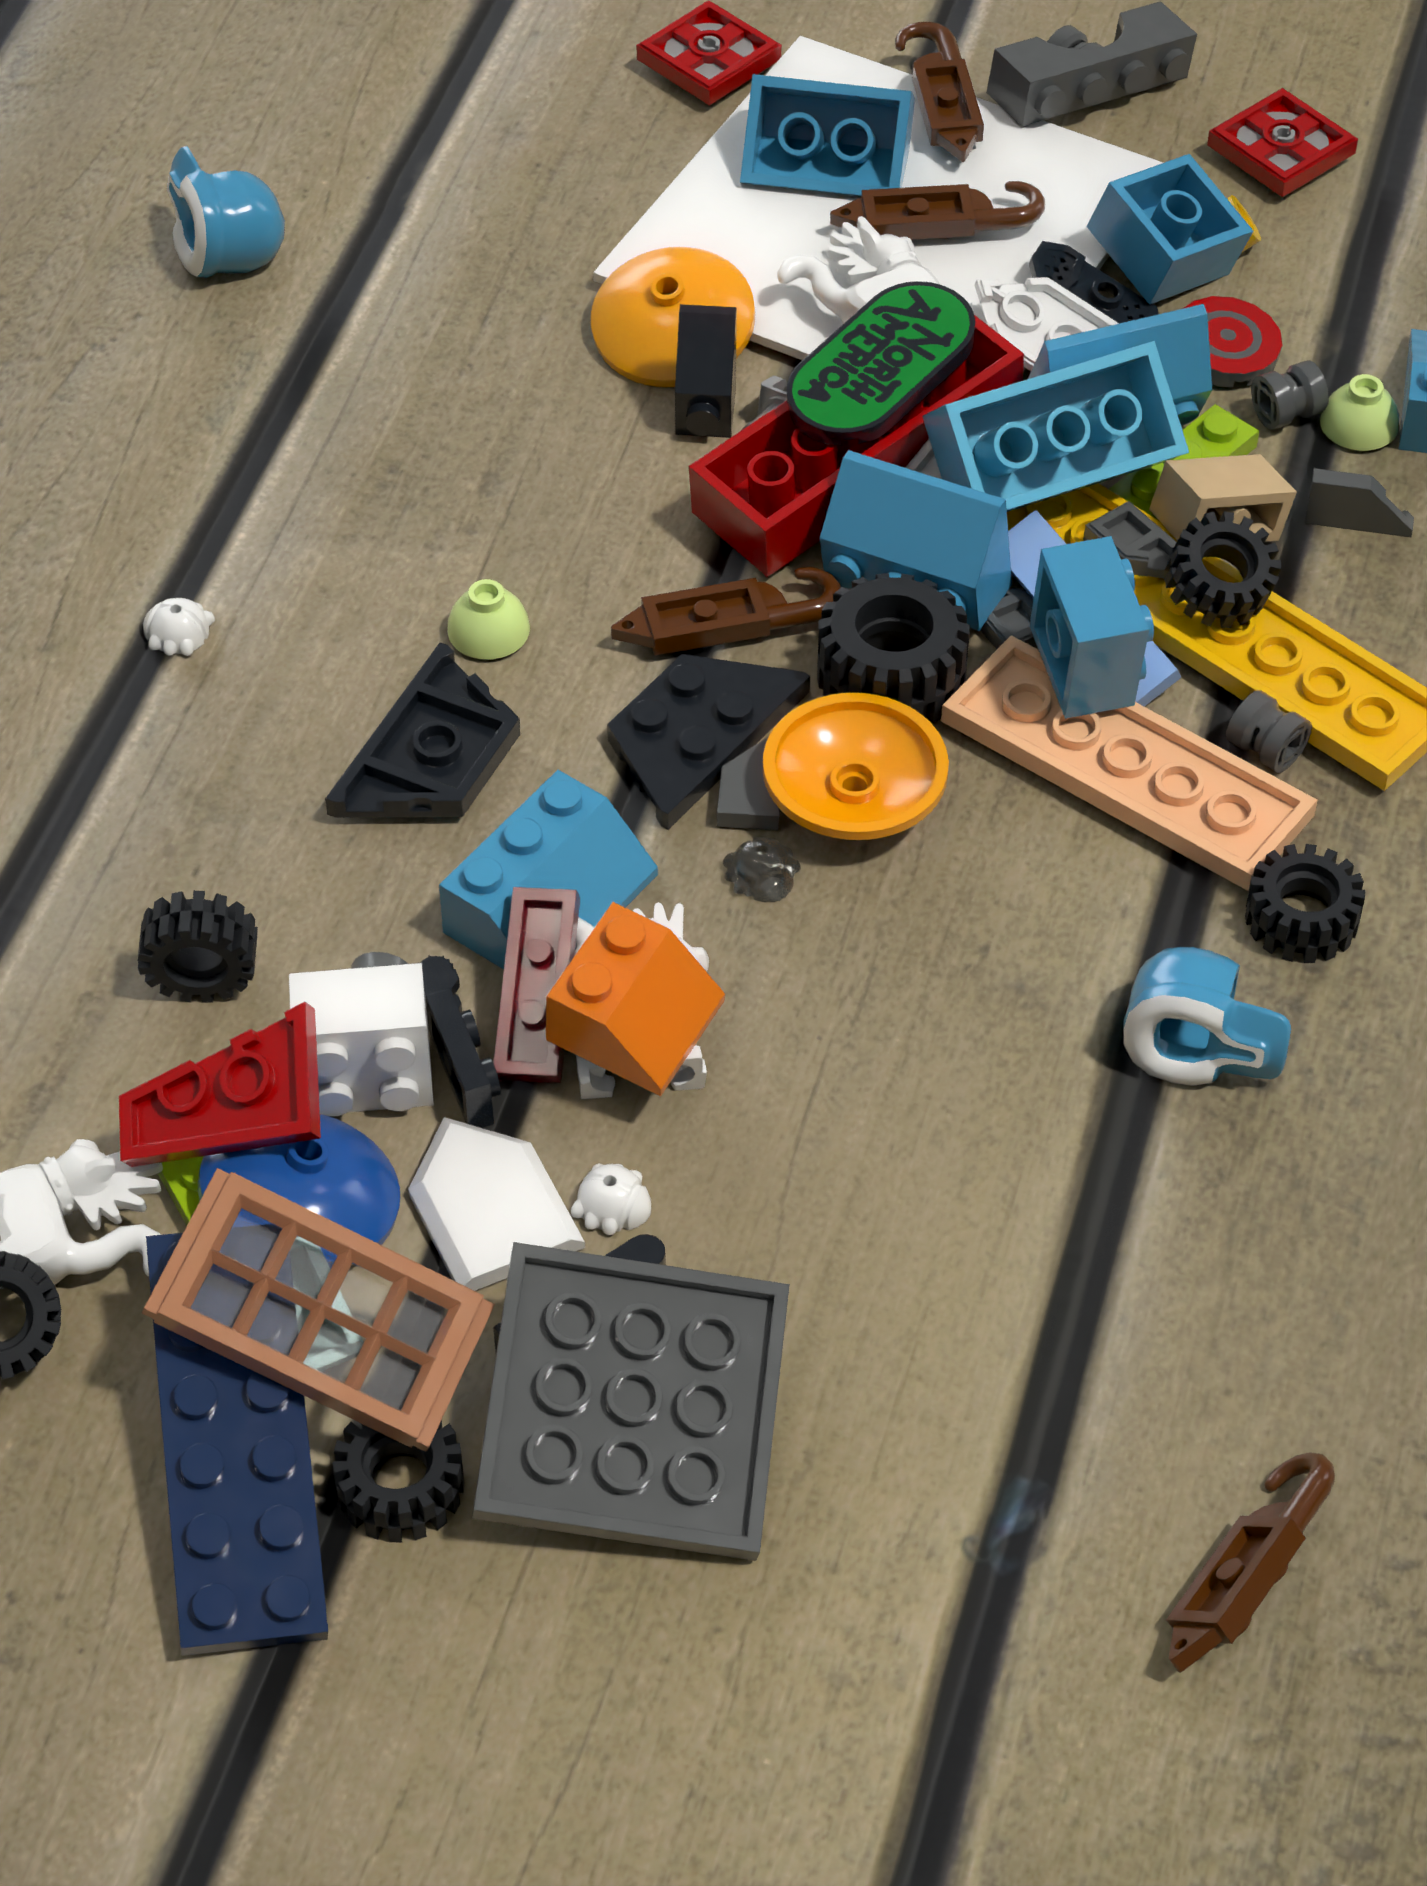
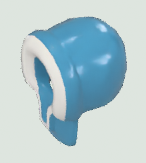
(222, 219)
(1192, 1029)

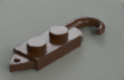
(944, 90)
(939, 211)
(720, 613)
(1248, 1563)

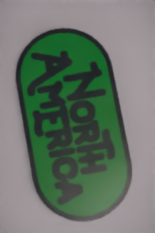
(881, 363)

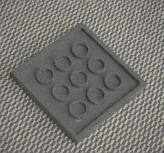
(633, 1402)

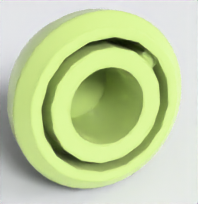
(1361, 415)
(488, 622)

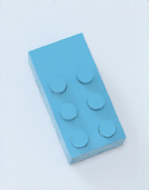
(1060, 429)

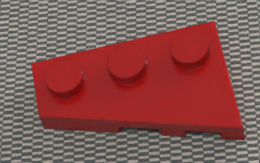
(232, 1101)

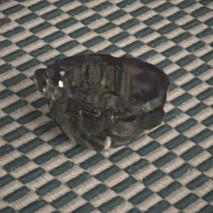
(762, 869)

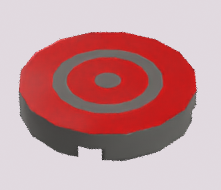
(1241, 340)

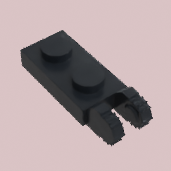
(456, 1042)

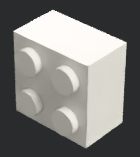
(369, 1037)

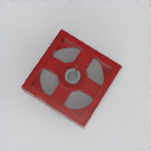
(708, 52)
(1282, 142)

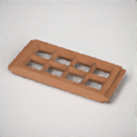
(319, 1309)

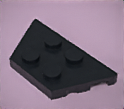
(695, 723)
(429, 748)

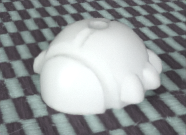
(177, 626)
(612, 1199)

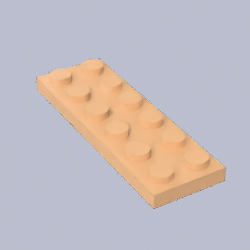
(1132, 766)

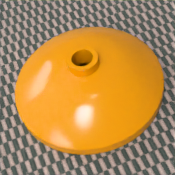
(639, 324)
(855, 766)

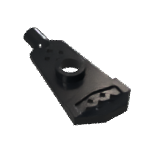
(1082, 279)

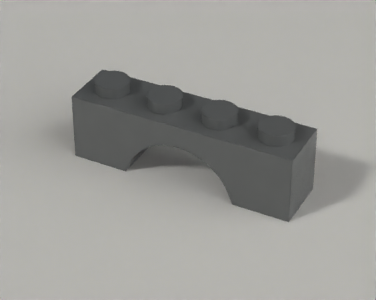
(1047, 80)

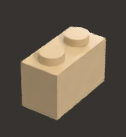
(1220, 484)

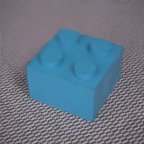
(1169, 228)
(1090, 626)

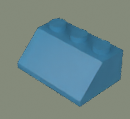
(826, 135)
(1181, 345)
(917, 526)
(553, 841)

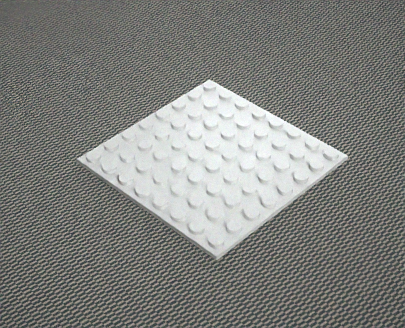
(767, 224)

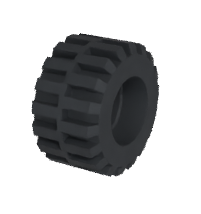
(894, 642)

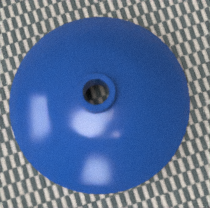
(334, 1176)

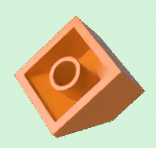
(632, 1000)

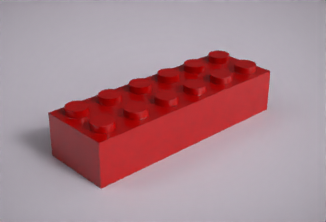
(774, 484)

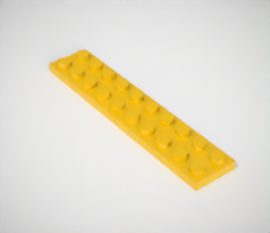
(1356, 702)

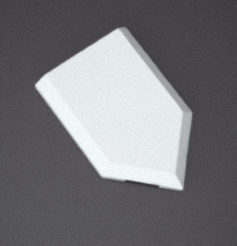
(1035, 313)
(481, 1196)

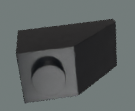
(705, 371)

